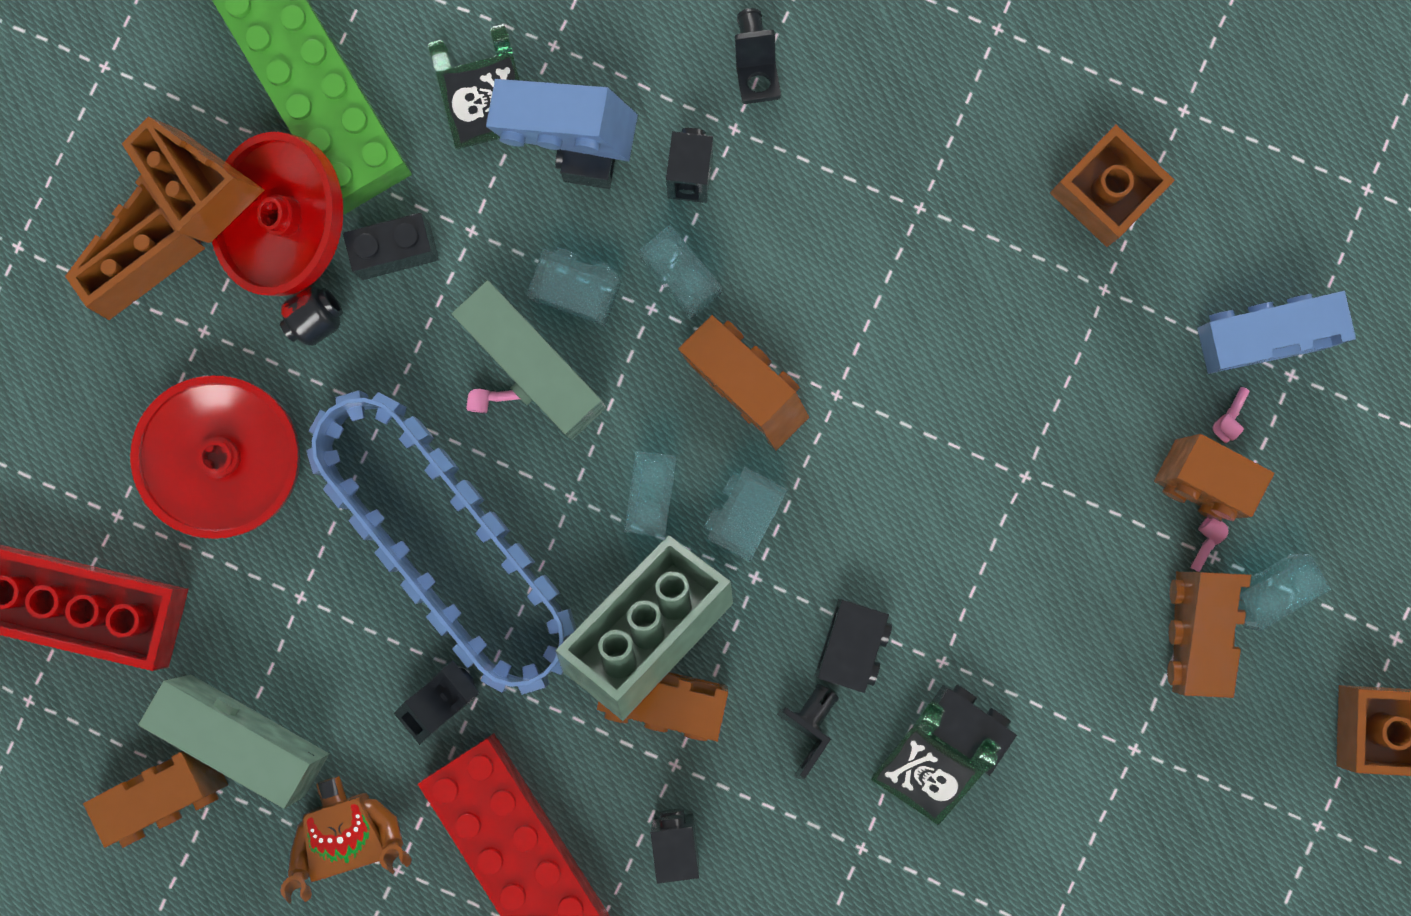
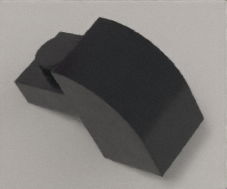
(437, 702)

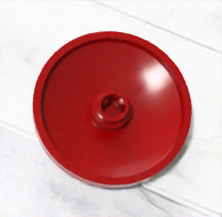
(292, 226)
(215, 457)

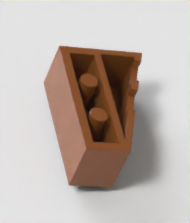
(746, 380)
(681, 705)
(153, 797)

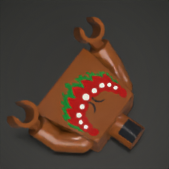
(342, 838)

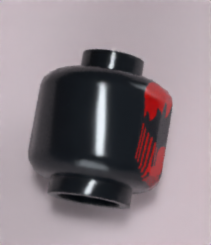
(310, 315)

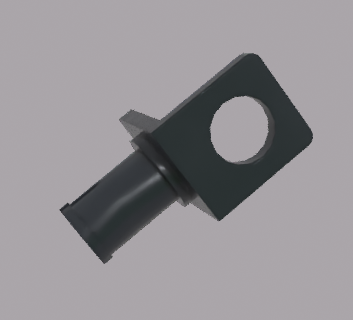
(755, 57)
(808, 722)

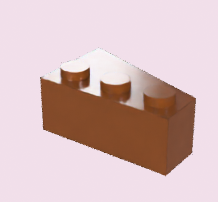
(188, 180)
(130, 255)
(1204, 633)

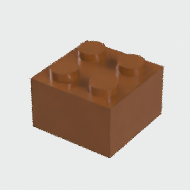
(1112, 186)
(1213, 478)
(1374, 730)

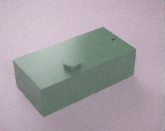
(529, 361)
(645, 627)
(234, 739)

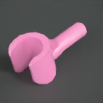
(479, 399)
(1226, 426)
(1215, 533)

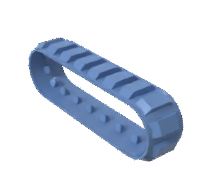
(393, 556)

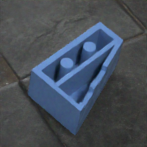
(562, 118)
(1275, 332)

